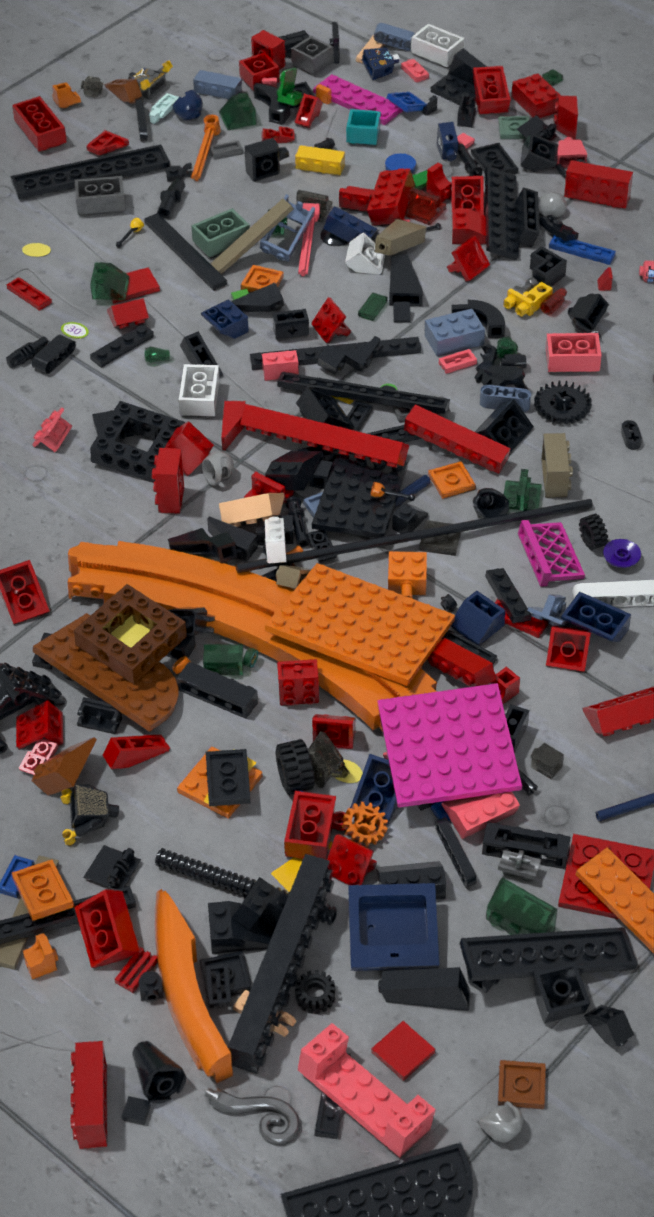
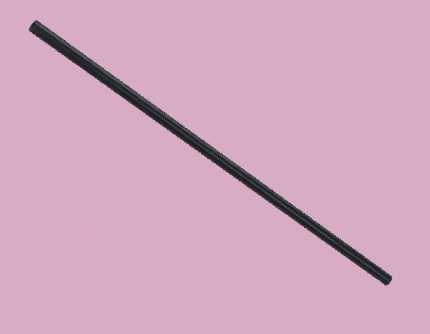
(417, 535)

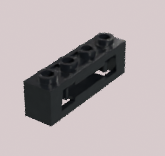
(533, 842)

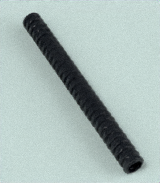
(220, 877)

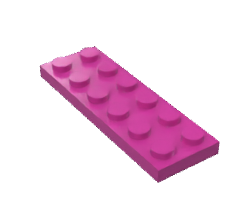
(358, 98)

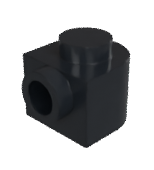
(150, 986)

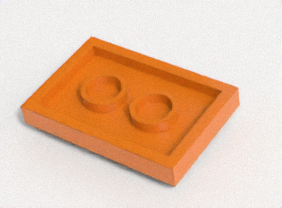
(42, 890)

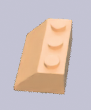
(251, 508)

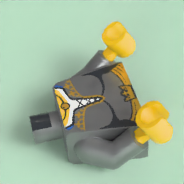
(151, 80)

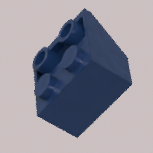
(227, 319)
(478, 618)

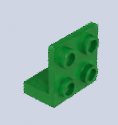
(286, 91)

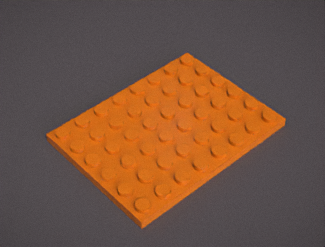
(361, 624)

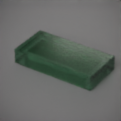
(372, 306)

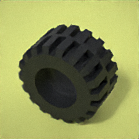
(295, 766)

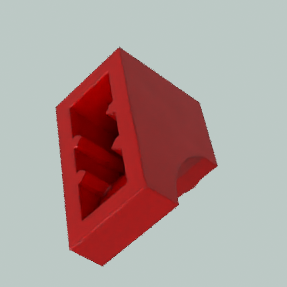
(308, 110)
(437, 182)

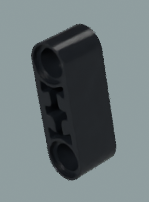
(53, 354)

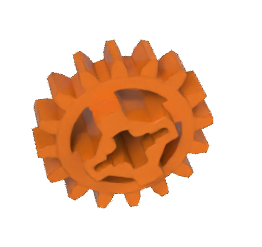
(364, 827)

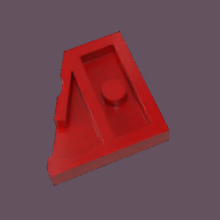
(106, 143)

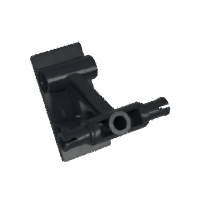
(21, 689)

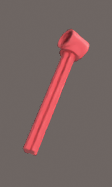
(307, 239)

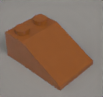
(63, 769)

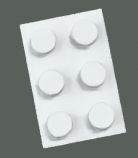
(436, 44)
(199, 390)

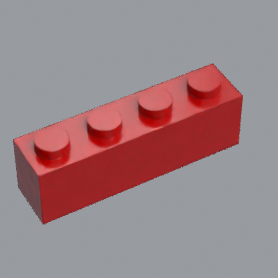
(461, 664)

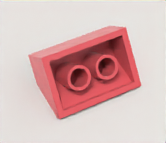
(473, 813)

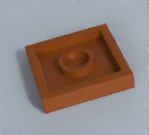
(522, 1084)

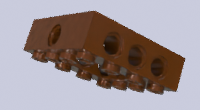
(135, 661)

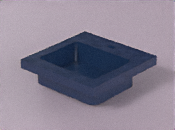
(393, 922)

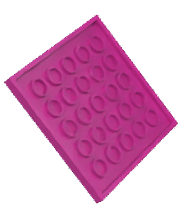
(448, 745)

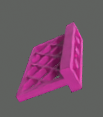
(537, 553)

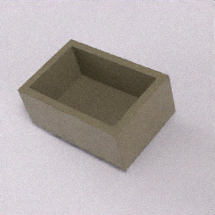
(555, 465)

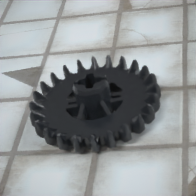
(561, 399)

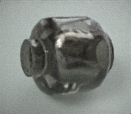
(92, 86)

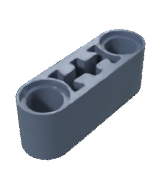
(393, 36)
(492, 396)

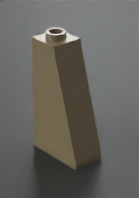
(399, 237)

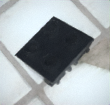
(539, 128)
(112, 867)

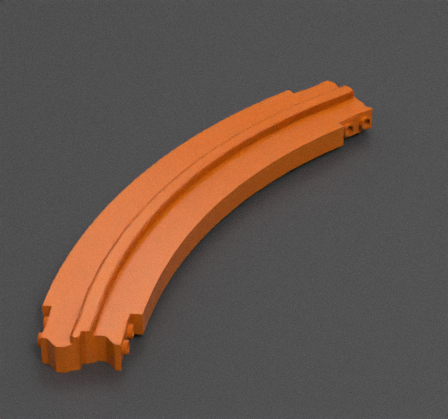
(240, 608)

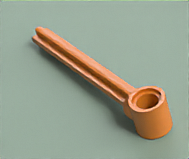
(211, 129)

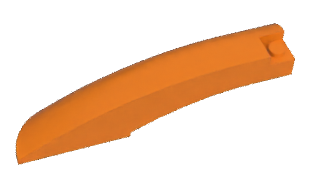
(176, 962)

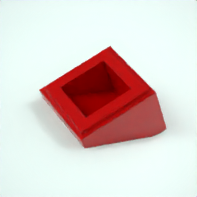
(605, 280)

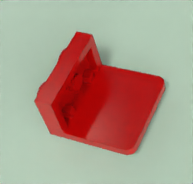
(355, 198)

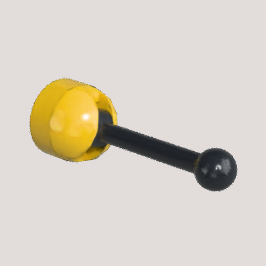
(136, 225)

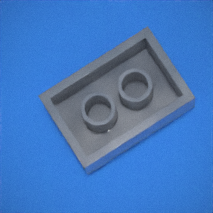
(454, 332)

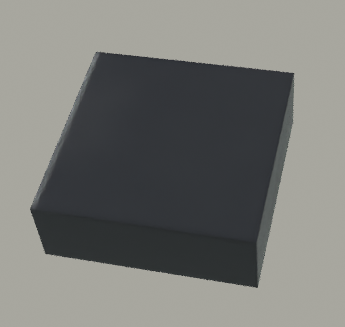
(136, 1110)

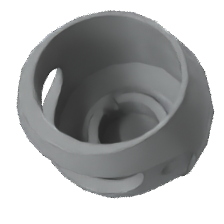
(217, 464)

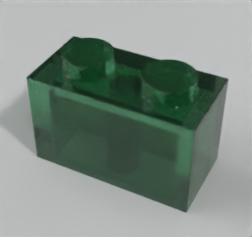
(224, 658)

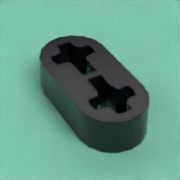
(628, 435)

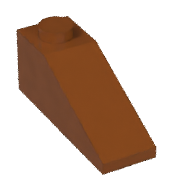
(125, 89)

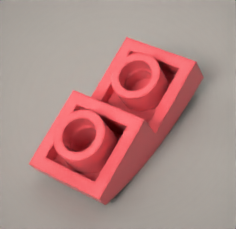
(41, 752)

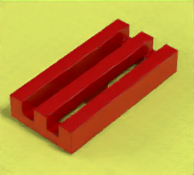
(128, 967)

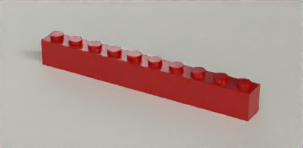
(325, 435)

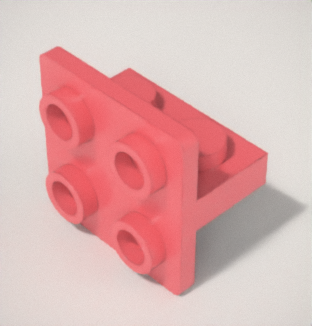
(53, 431)

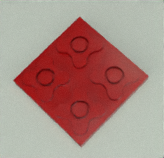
(577, 895)

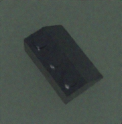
(322, 408)
(506, 425)
(415, 874)

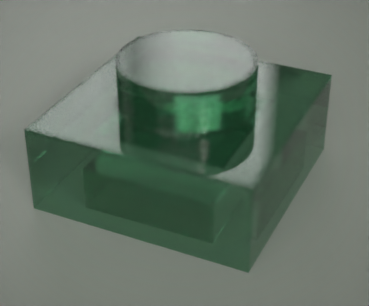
(552, 77)

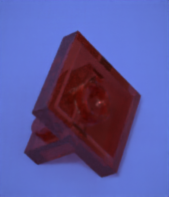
(424, 206)

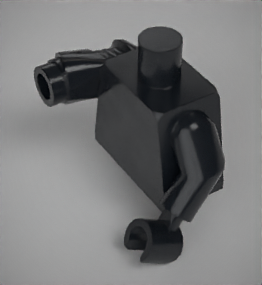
(588, 312)

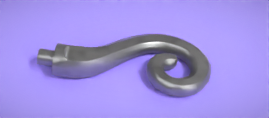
(227, 1103)

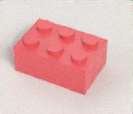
(573, 352)

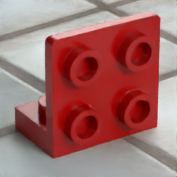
(298, 682)
(39, 722)

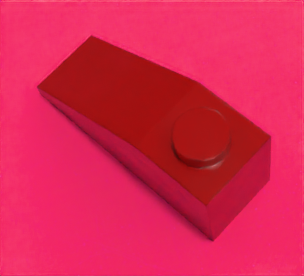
(231, 422)
(132, 750)

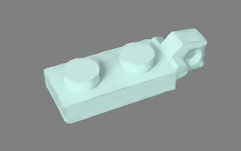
(162, 107)

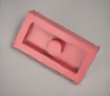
(415, 70)

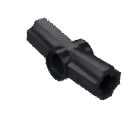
(170, 197)

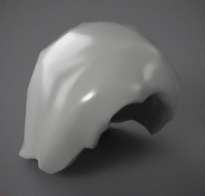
(552, 204)
(502, 1123)

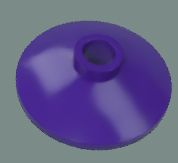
(622, 553)

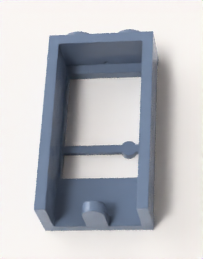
(298, 215)

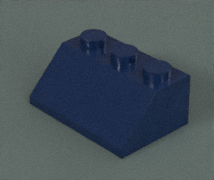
(348, 226)
(597, 617)

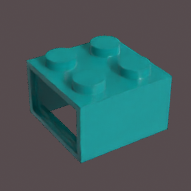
(363, 127)

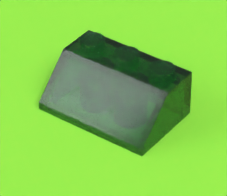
(519, 910)

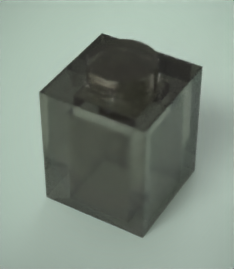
(547, 760)

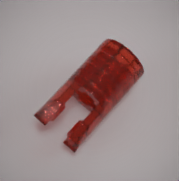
(553, 302)

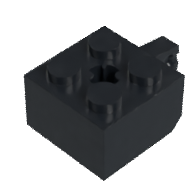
(264, 159)

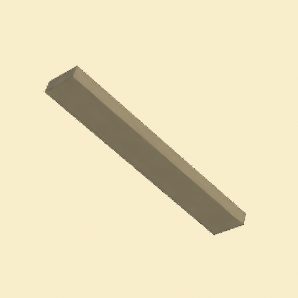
(252, 236)
(12, 951)

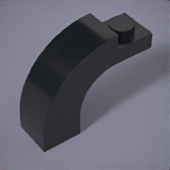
(488, 315)

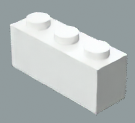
(275, 540)

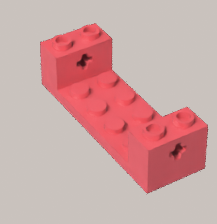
(362, 1094)

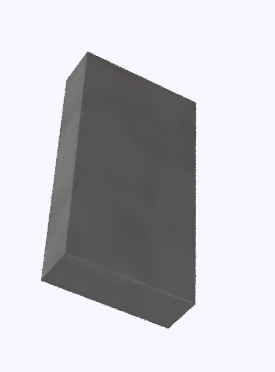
(226, 149)

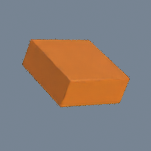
(323, 93)

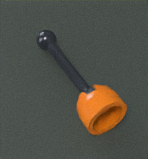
(379, 490)

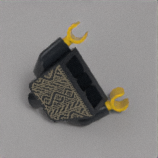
(88, 810)

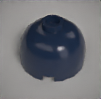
(189, 106)

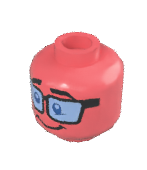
(647, 271)

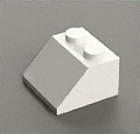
(362, 256)

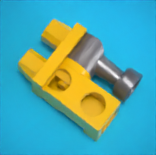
(528, 298)

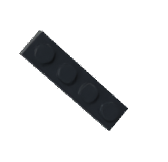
(121, 345)
(508, 595)

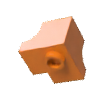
(64, 96)
(40, 957)

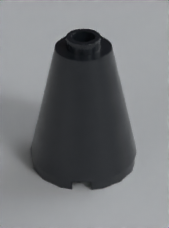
(157, 1073)

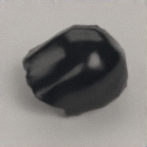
(490, 503)

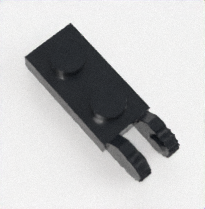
(558, 228)

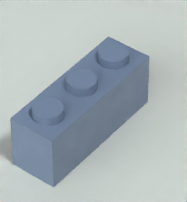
(217, 84)

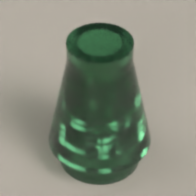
(155, 354)

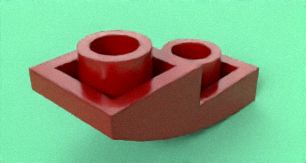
(283, 134)

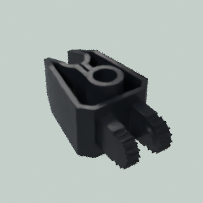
(195, 619)

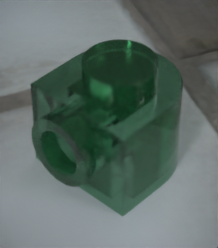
(506, 346)

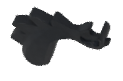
(498, 374)

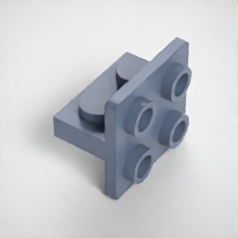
(553, 607)

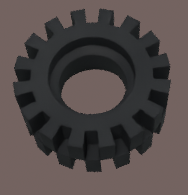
(593, 531)
(319, 1002)

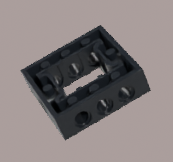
(113, 454)

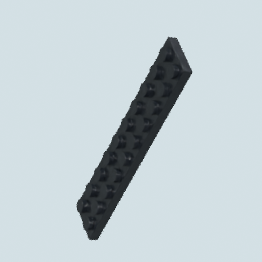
(64, 176)

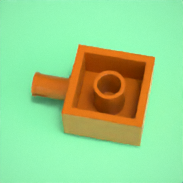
(407, 573)

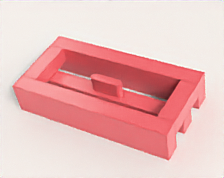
(458, 361)

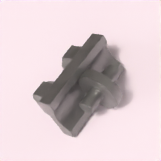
(519, 864)

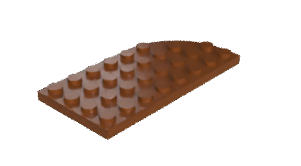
(145, 702)

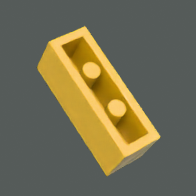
(320, 160)

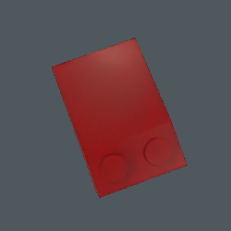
(491, 90)
(468, 193)
(467, 224)
(22, 592)
(310, 825)

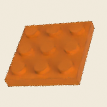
(196, 786)

